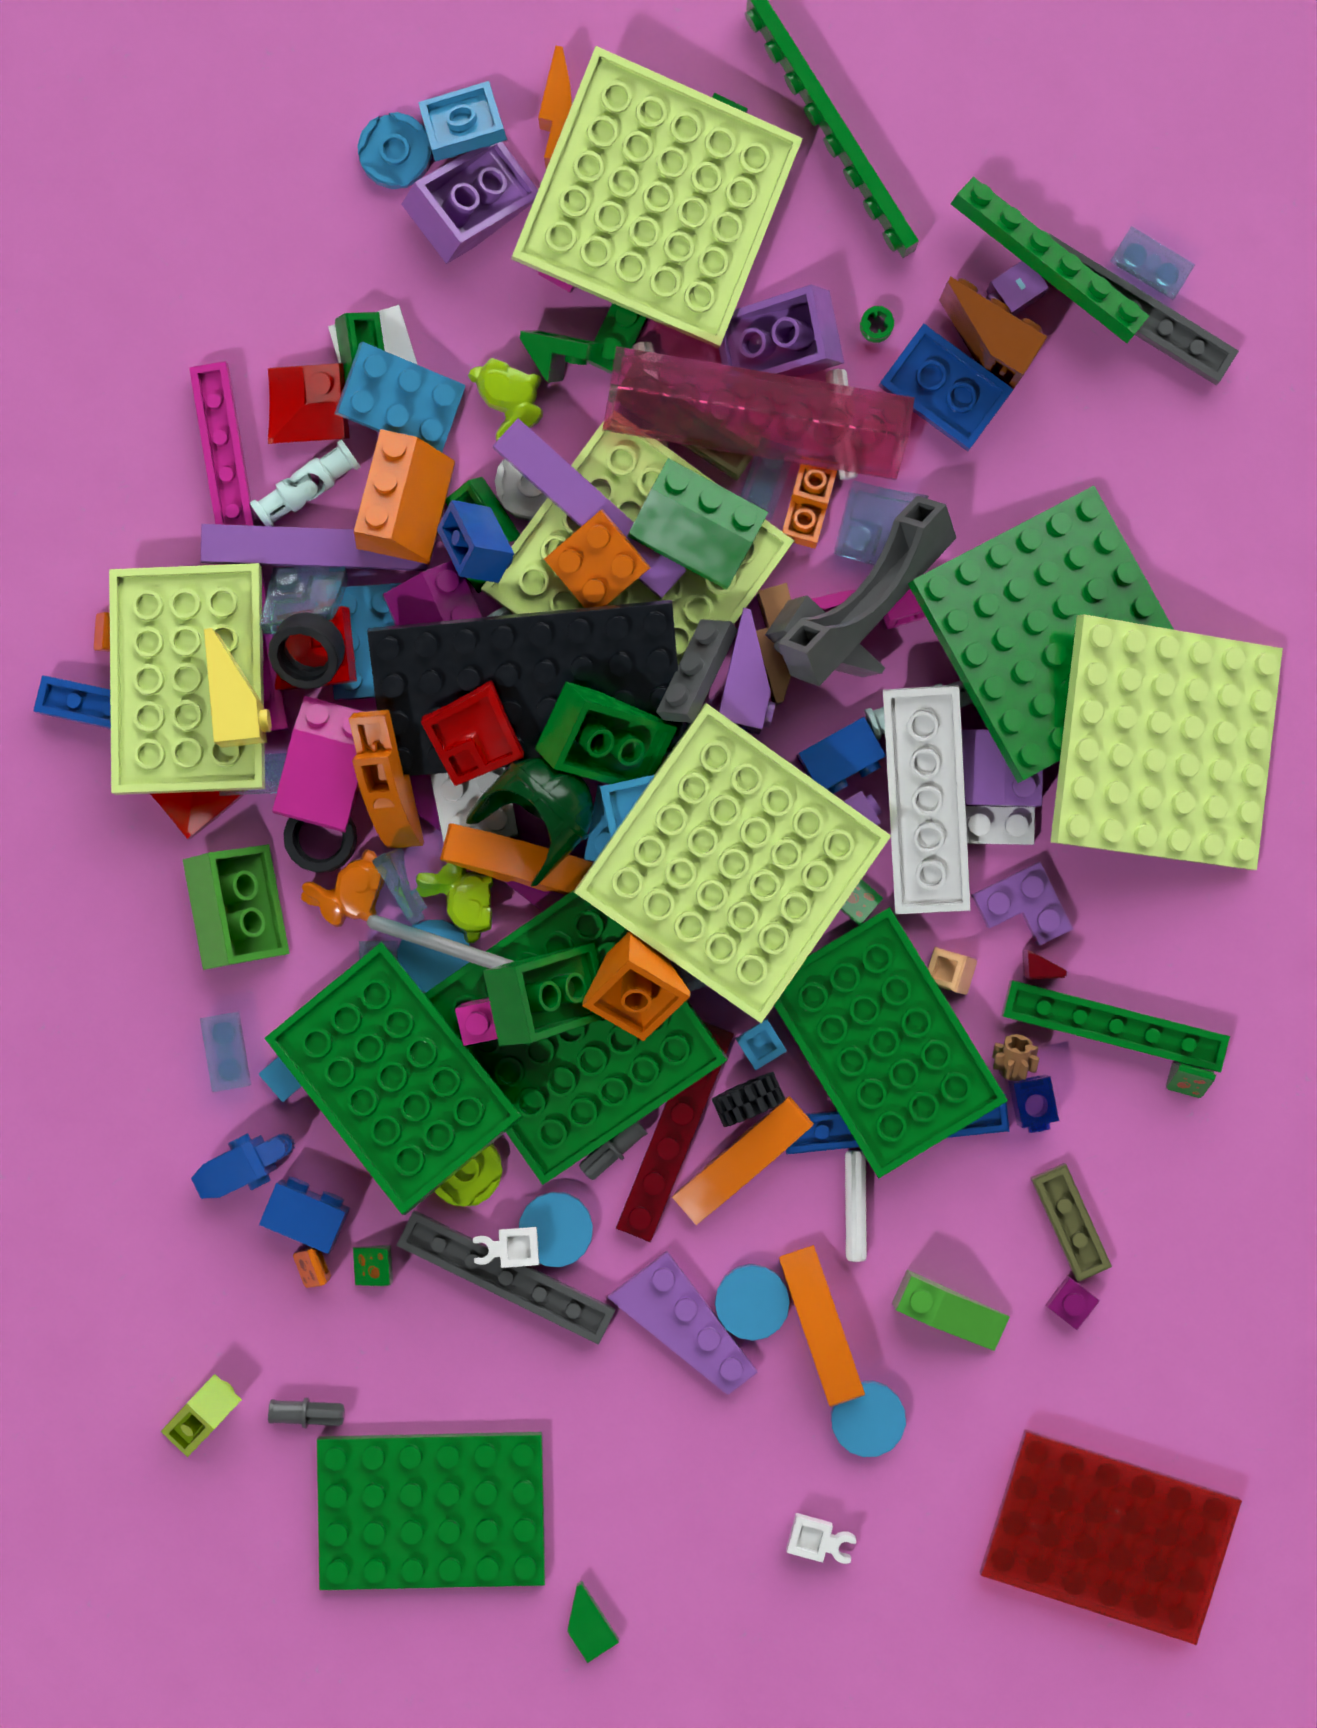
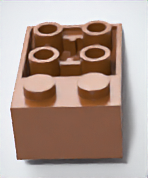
(990, 332)

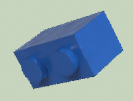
(475, 541)
(842, 755)
(305, 1214)

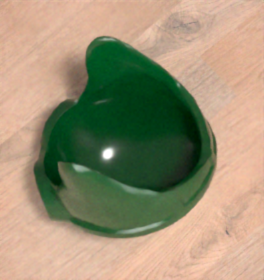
(549, 794)

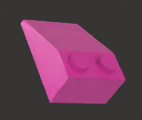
(318, 770)

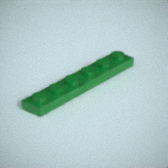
(1049, 259)
(1115, 1026)

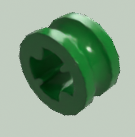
(865, 324)

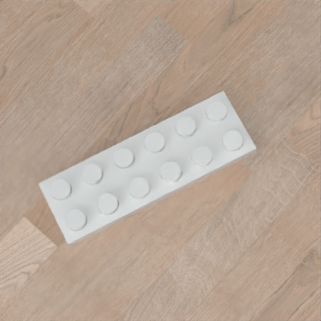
(926, 799)

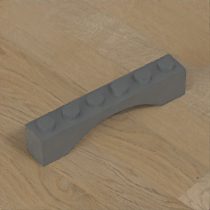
(915, 542)

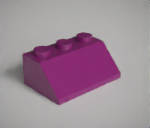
(432, 597)

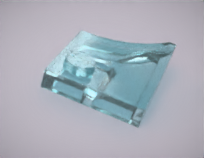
(869, 520)
(301, 591)
(392, 870)

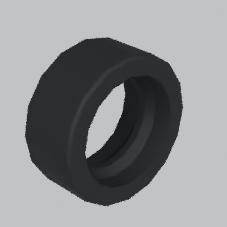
(292, 670)
(341, 857)

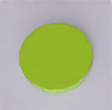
(474, 1181)

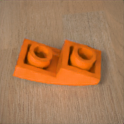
(808, 504)

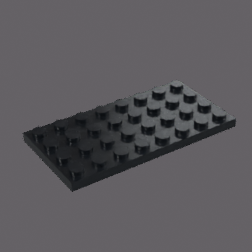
(529, 658)

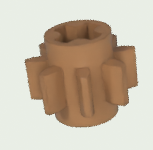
(1015, 1057)

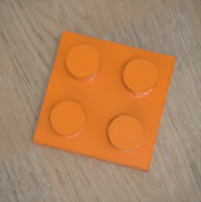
(597, 562)

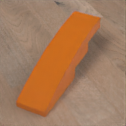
(555, 101)
(509, 859)
(742, 1160)
(821, 1326)

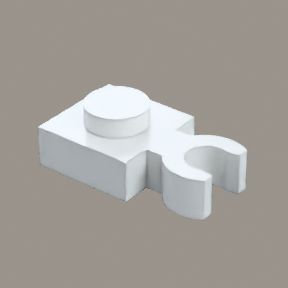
(515, 1248)
(813, 1538)

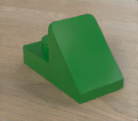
(553, 350)

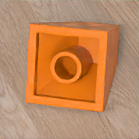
(636, 988)

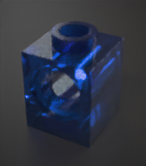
(1022, 1090)

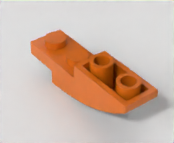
(381, 780)

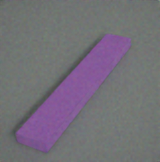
(577, 497)
(293, 548)

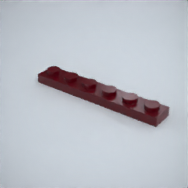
(668, 1151)

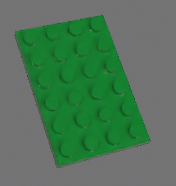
(886, 1044)
(393, 1078)
(430, 1511)

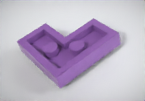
(1028, 894)

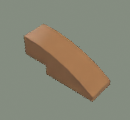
(771, 603)

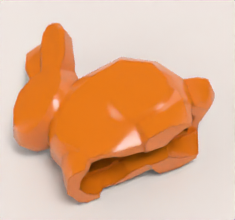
(353, 895)

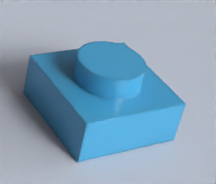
(761, 1044)

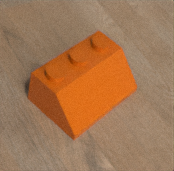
(403, 498)

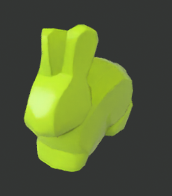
(508, 392)
(466, 895)

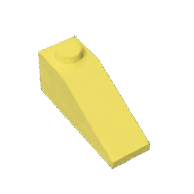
(235, 707)

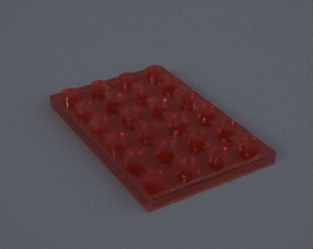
(1110, 1536)

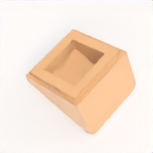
(952, 970)

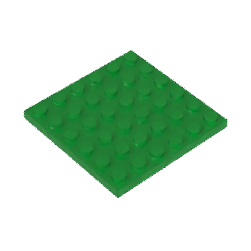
(1013, 613)
(589, 1079)

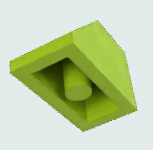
(201, 1415)

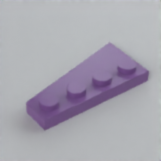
(680, 1318)

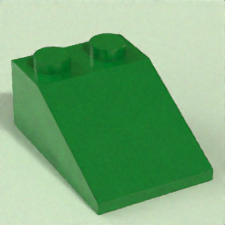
(603, 737)
(542, 994)

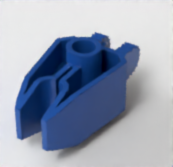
(243, 1164)

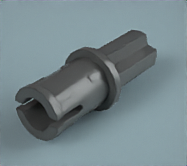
(609, 1152)
(306, 1413)

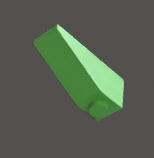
(949, 1311)

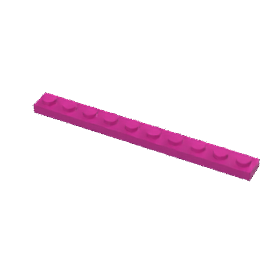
(230, 487)

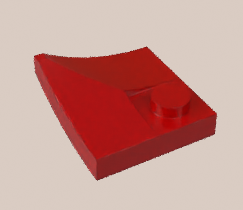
(305, 403)
(313, 654)
(473, 735)
(194, 809)

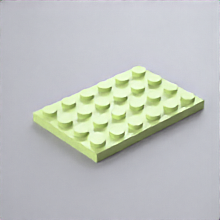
(161, 676)

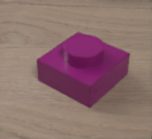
(1072, 1302)

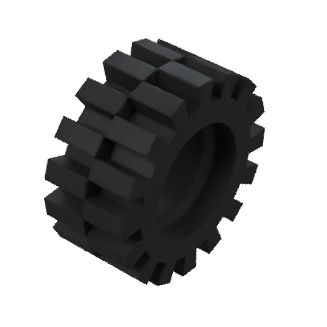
(748, 1099)

